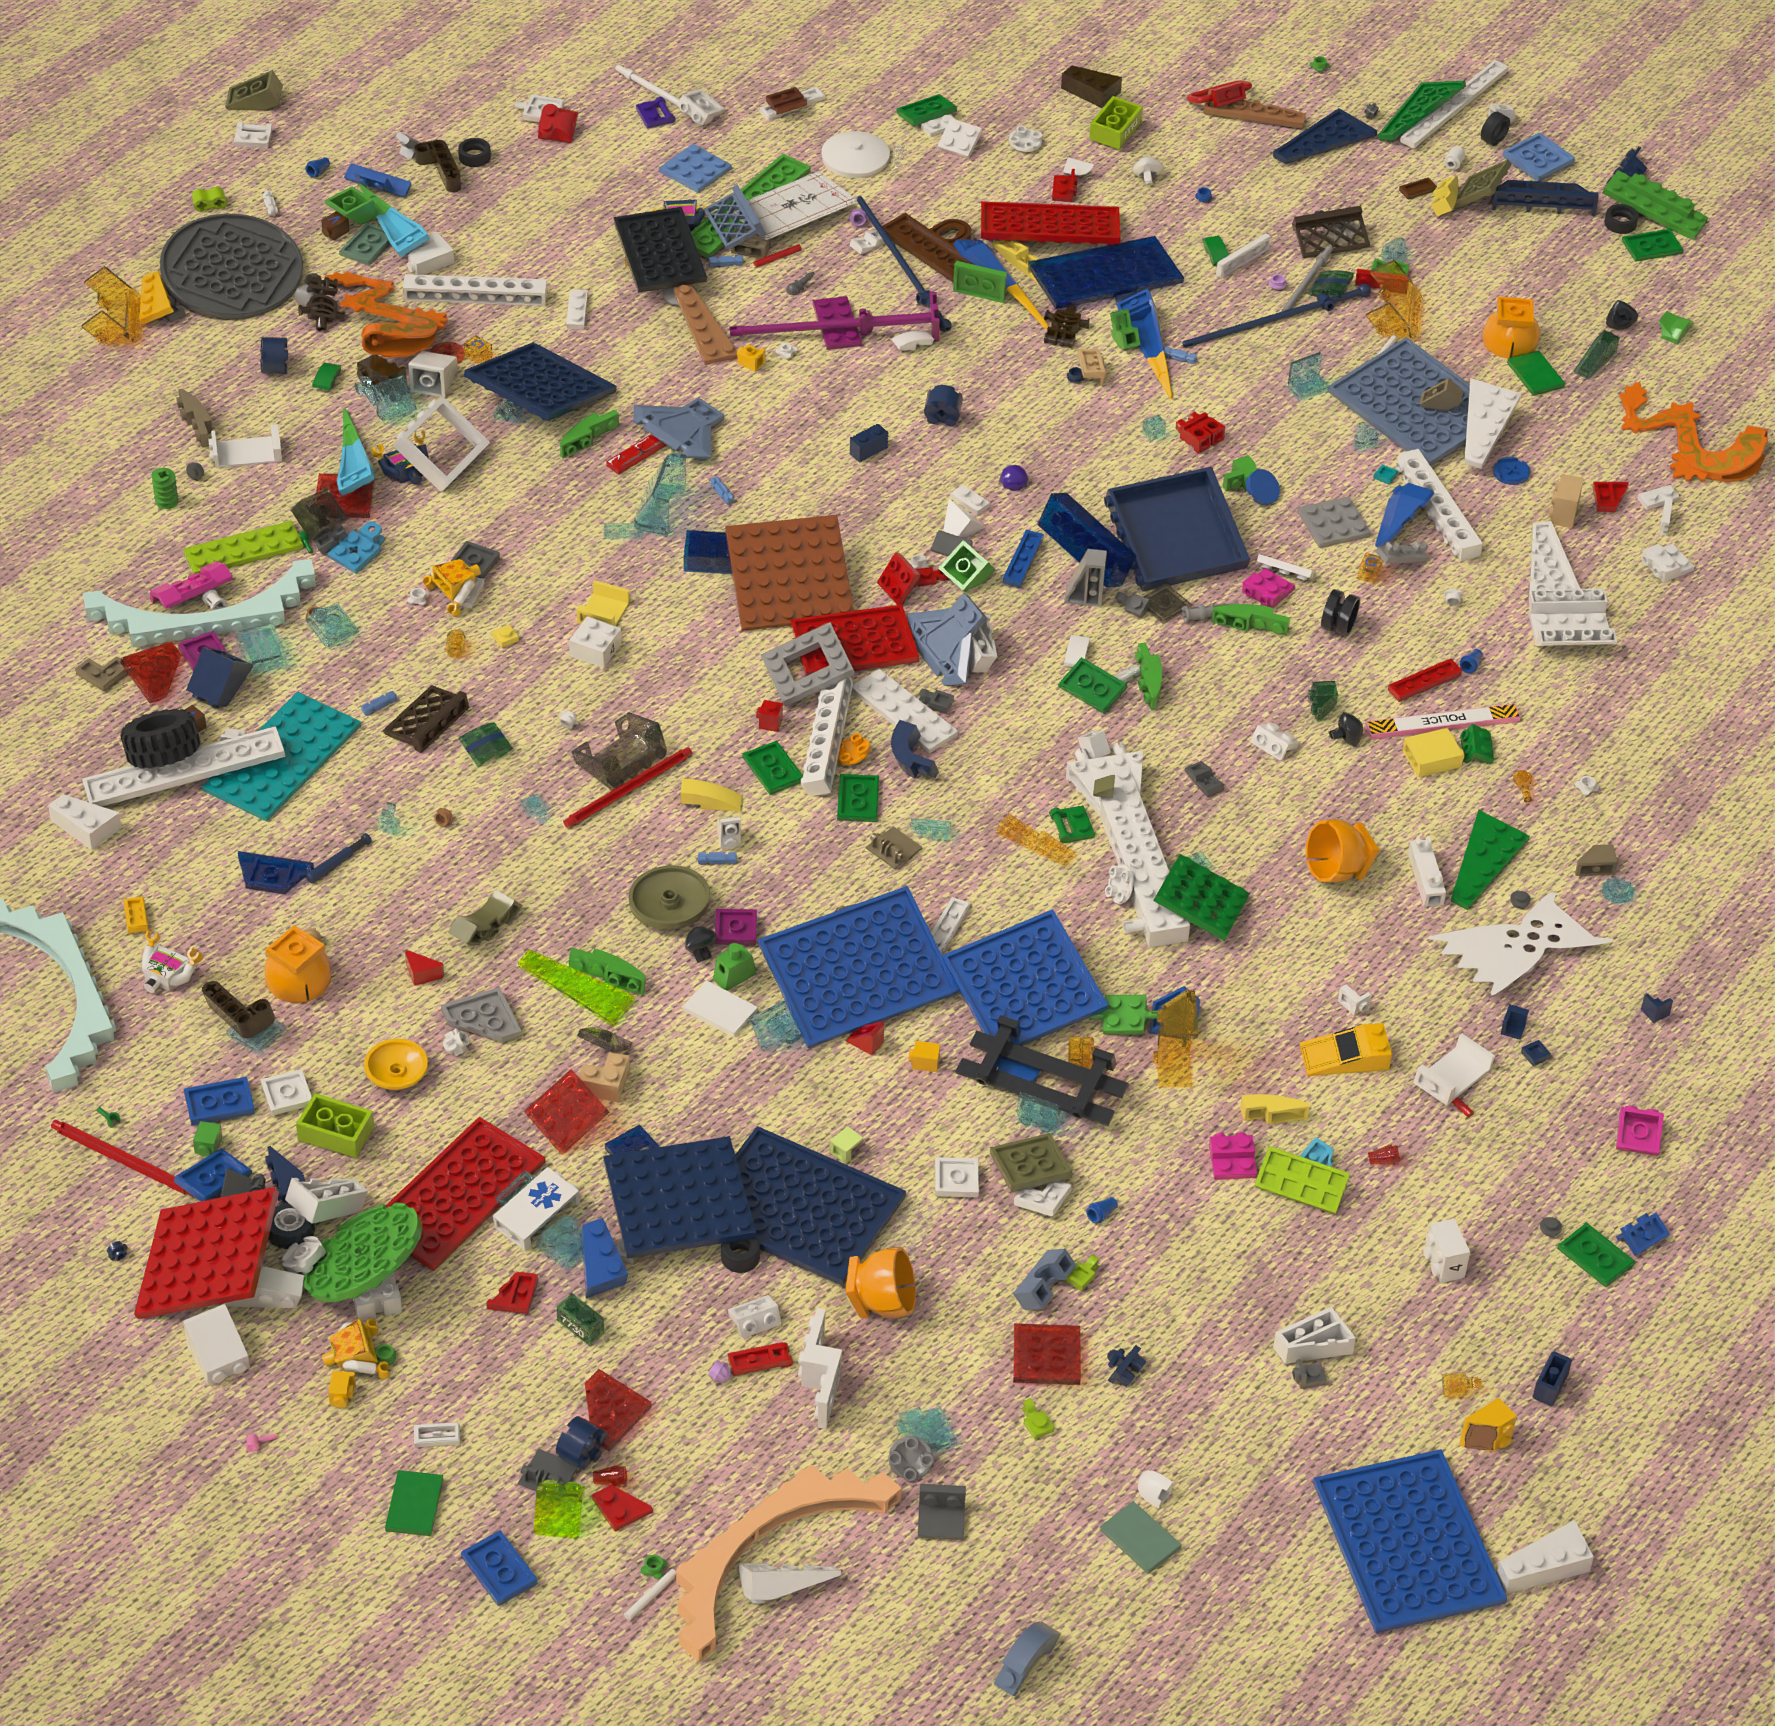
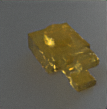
(1457, 1384)

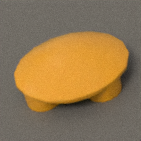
(853, 750)

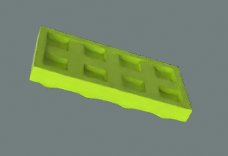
(1302, 1180)

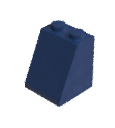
(217, 676)

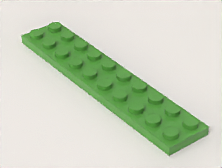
(778, 173)

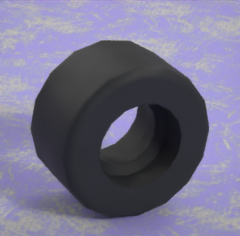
(741, 1262)

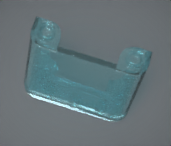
(653, 509)

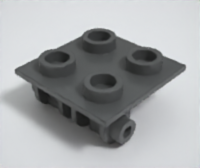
(237, 1183)
(546, 1467)

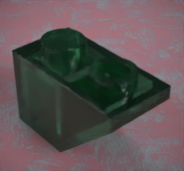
(1323, 698)

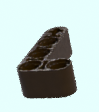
(439, 154)
(244, 1020)

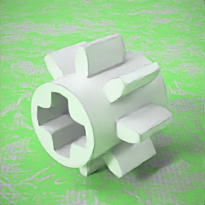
(456, 1042)

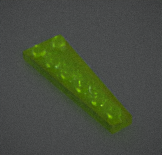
(590, 993)

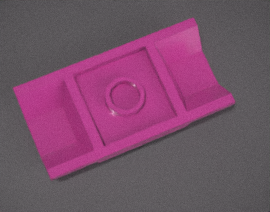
(180, 591)

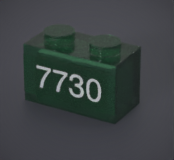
(580, 1319)

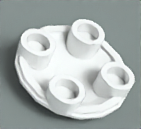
(1025, 139)
(1120, 883)

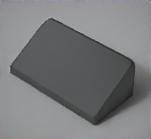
(946, 543)

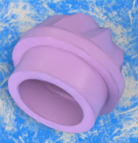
(858, 217)
(720, 1372)

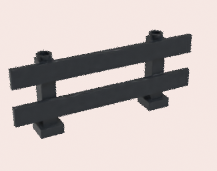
(1090, 1079)

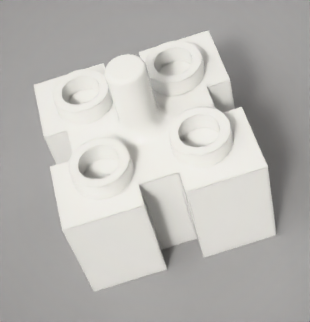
(381, 1299)

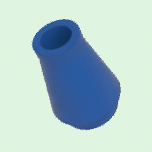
(316, 167)
(1470, 662)
(1101, 1210)

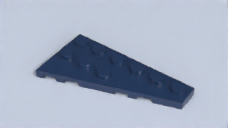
(1327, 134)

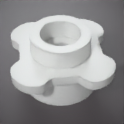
(786, 351)
(919, 562)
(418, 596)
(1453, 596)
(568, 719)
(1586, 785)

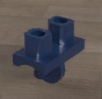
(1121, 1373)

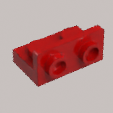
(1065, 187)

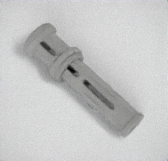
(1200, 612)

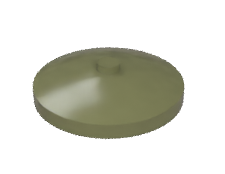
(669, 897)

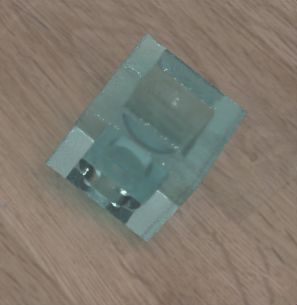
(1154, 427)

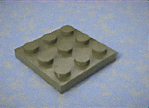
(1482, 184)
(1030, 1162)

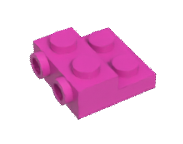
(1267, 588)
(1639, 1130)
(1232, 1156)

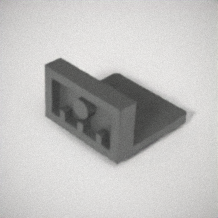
(941, 1511)

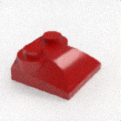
(557, 124)

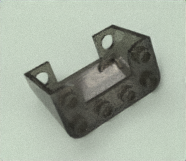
(628, 756)

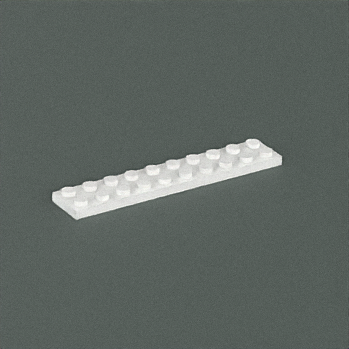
(206, 762)

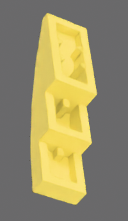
(1015, 254)

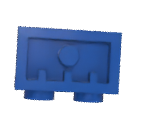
(1644, 1233)

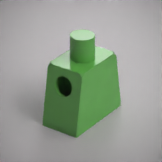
(733, 967)

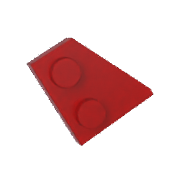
(1609, 495)
(515, 1294)
(620, 1507)

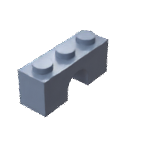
(1034, 1289)

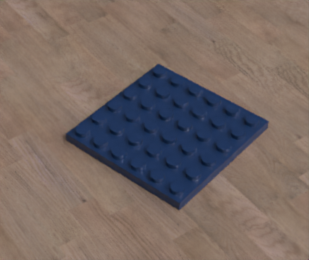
(540, 381)
(679, 1197)

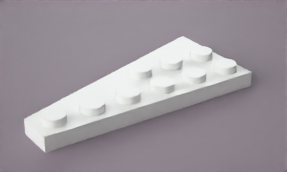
(1487, 417)
(1548, 560)

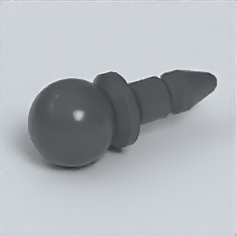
(794, 288)

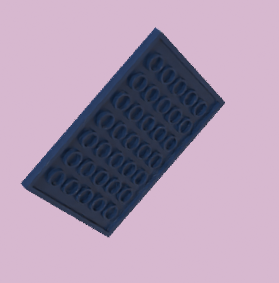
(812, 1205)

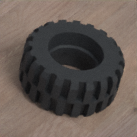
(160, 738)

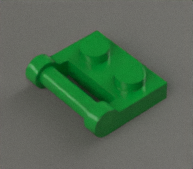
(1078, 823)

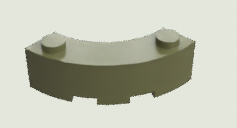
(485, 921)

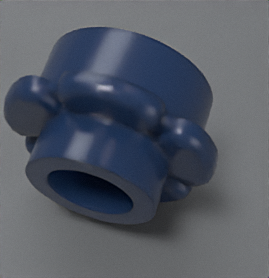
(1075, 375)
(117, 1251)

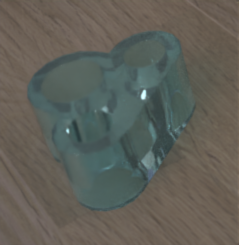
(1395, 250)
(507, 411)
(1365, 437)

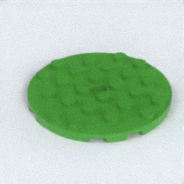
(364, 1252)

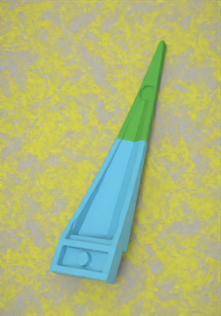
(400, 230)
(355, 464)

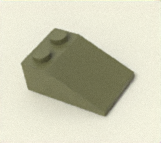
(256, 93)

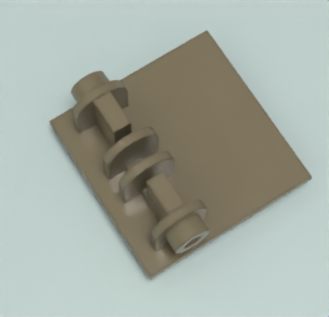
(893, 847)

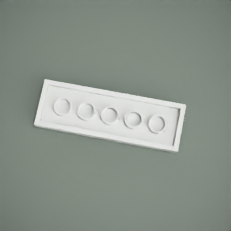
(898, 704)

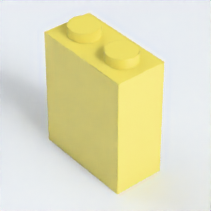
(1433, 752)

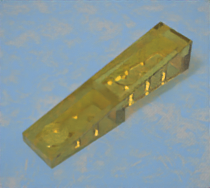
(1042, 844)

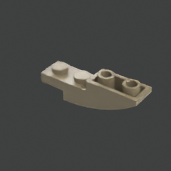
(195, 415)

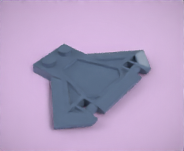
(681, 427)
(947, 638)

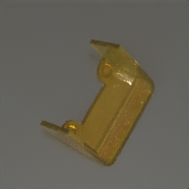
(1403, 303)
(122, 304)
(1176, 1029)

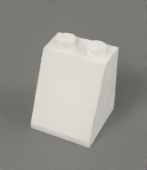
(432, 373)
(216, 1344)

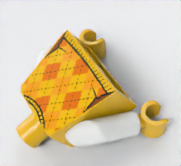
(454, 580)
(355, 1350)

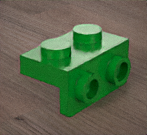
(1477, 744)

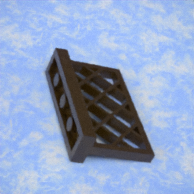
(1327, 218)
(435, 723)

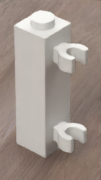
(1426, 872)

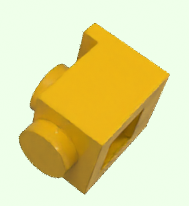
(751, 357)
(341, 1388)

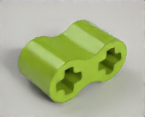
(209, 199)

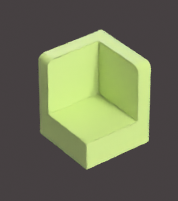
(843, 1143)

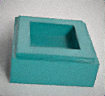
(1385, 474)

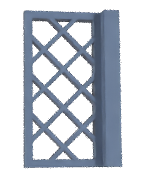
(750, 219)

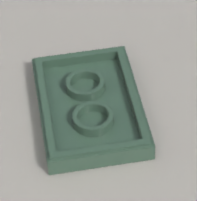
(366, 244)
(1140, 1537)

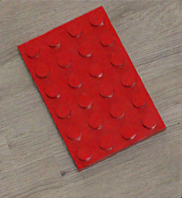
(868, 637)

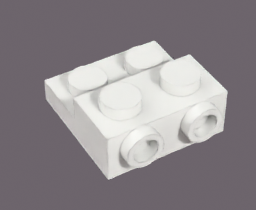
(700, 107)
(1666, 562)

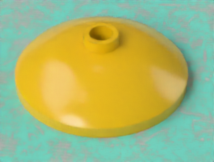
(392, 1057)

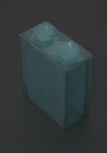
(261, 648)

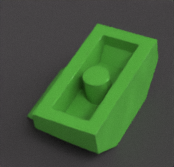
(1674, 327)

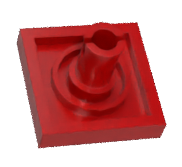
(898, 578)

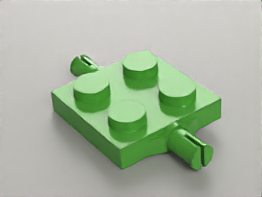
(1125, 1015)

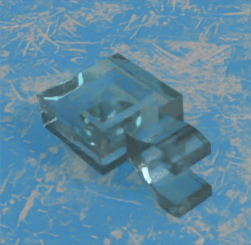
(534, 807)
(388, 822)

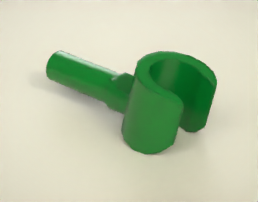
(304, 538)
(109, 1116)

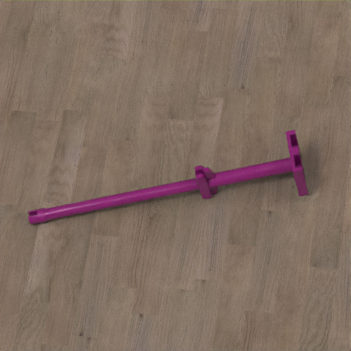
(865, 321)

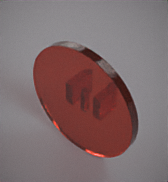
(450, 349)

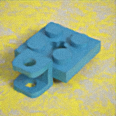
(364, 542)

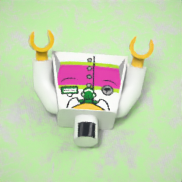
(165, 967)

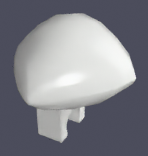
(1146, 168)

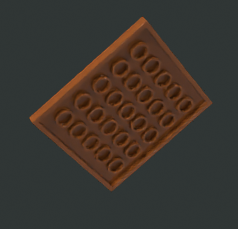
(788, 570)

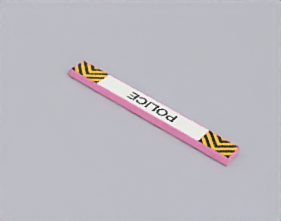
(1436, 721)

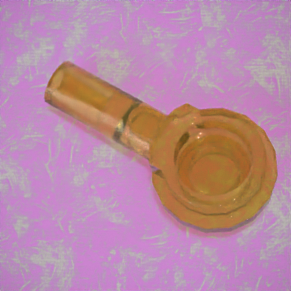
(1523, 780)

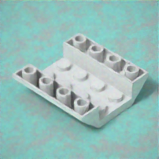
(1570, 617)

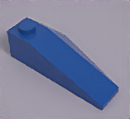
(1400, 509)

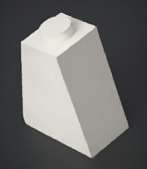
(430, 255)

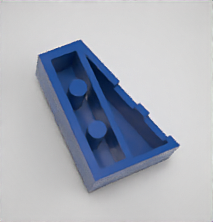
(601, 1259)

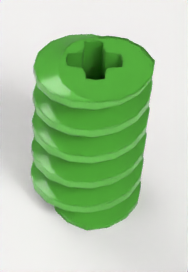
(165, 488)

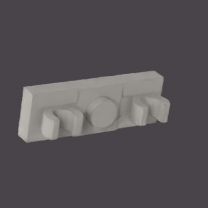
(1402, 553)

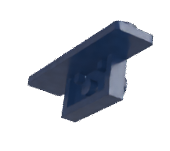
(1631, 164)

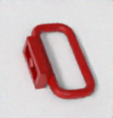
(1222, 94)

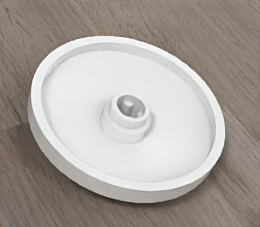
(855, 154)

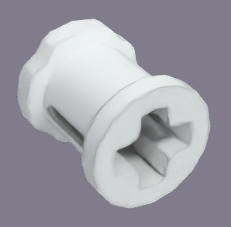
(214, 600)

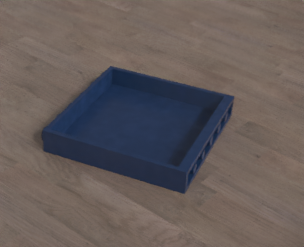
(1177, 528)

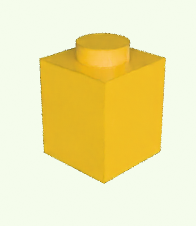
(925, 1056)

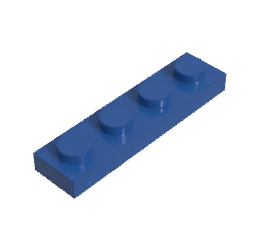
(1023, 558)

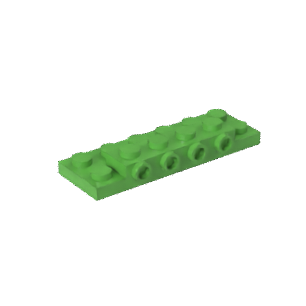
(1656, 203)

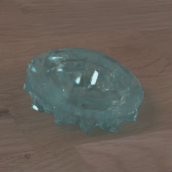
(1613, 895)

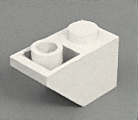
(729, 832)

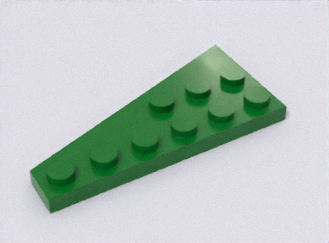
(1420, 103)
(1487, 854)

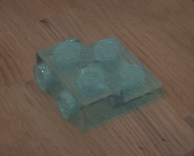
(929, 1425)

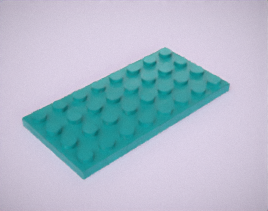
(309, 738)

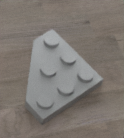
(483, 1015)

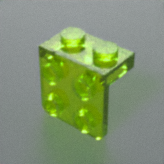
(558, 1509)

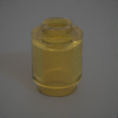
(455, 643)

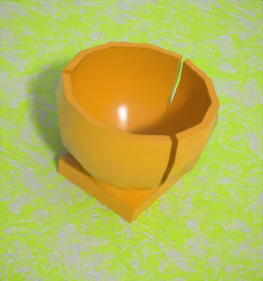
(1512, 323)
(1346, 847)
(294, 962)
(874, 1284)

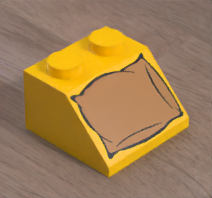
(1489, 1427)

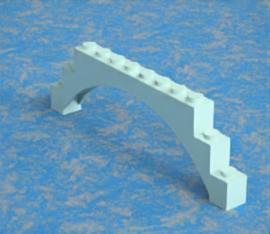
(154, 628)
(91, 1020)

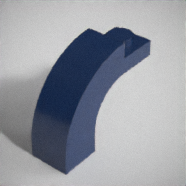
(902, 743)

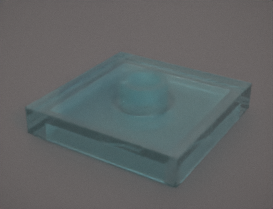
(261, 1040)

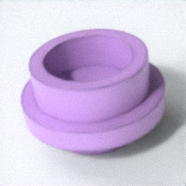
(1277, 282)

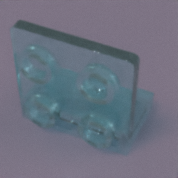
(1305, 377)
(1039, 1113)

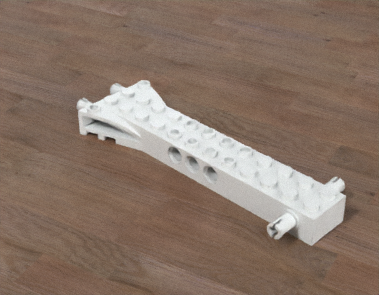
(1131, 839)

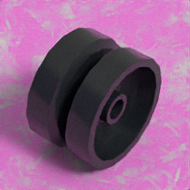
(1340, 612)

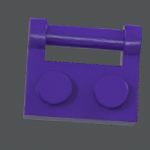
(650, 115)

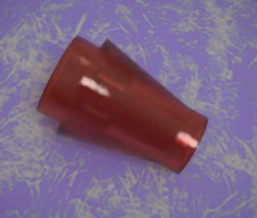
(1385, 1155)
(612, 1475)

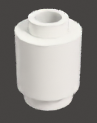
(1454, 158)

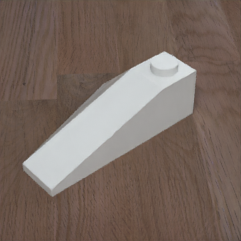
(767, 1582)

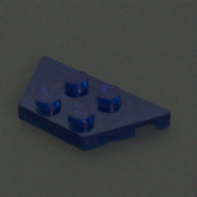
(272, 872)

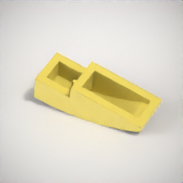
(1445, 195)
(709, 795)
(1273, 1108)

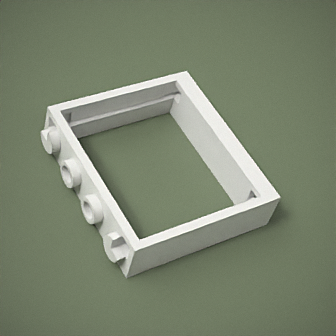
(421, 462)

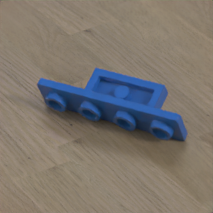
(377, 180)

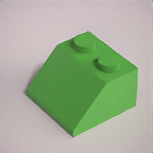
(353, 205)
(966, 567)

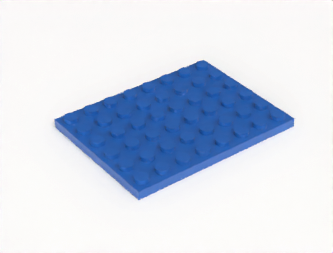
(858, 966)
(1409, 1541)

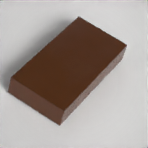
(1417, 188)

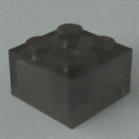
(318, 514)

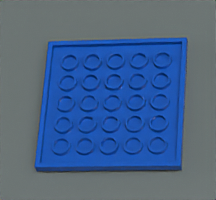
(1027, 976)

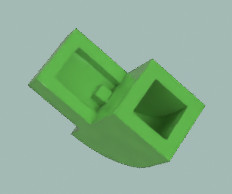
(1122, 331)
(1240, 471)

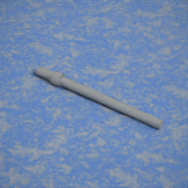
(1320, 260)

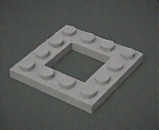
(838, 668)

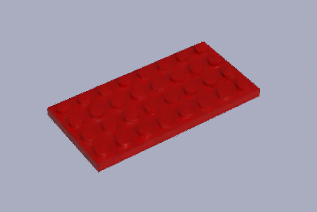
(1050, 223)
(461, 1187)

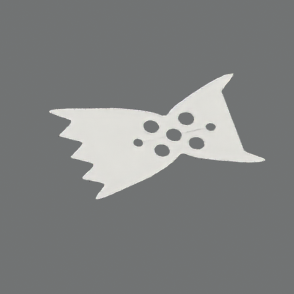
(1485, 949)

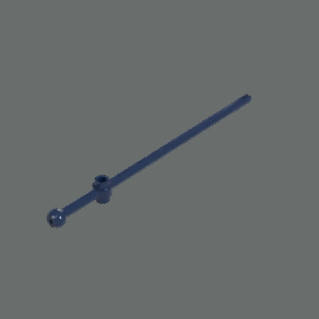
(922, 295)
(1323, 301)

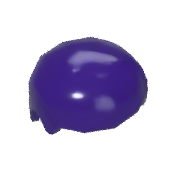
(1013, 477)

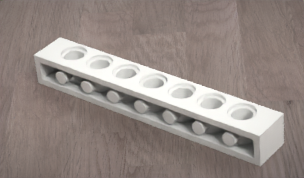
(475, 290)
(1441, 506)
(826, 738)

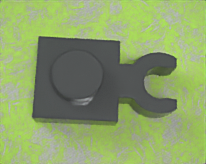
(329, 539)

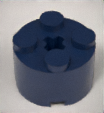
(273, 355)
(943, 405)
(581, 1443)

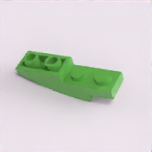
(582, 433)
(1246, 615)
(1150, 675)
(608, 966)

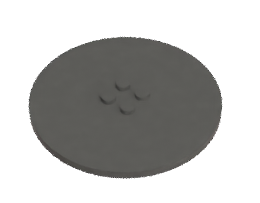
(231, 266)

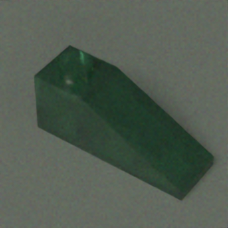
(1598, 354)

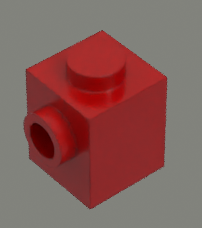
(770, 715)

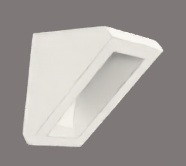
(960, 521)

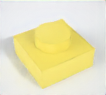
(505, 636)

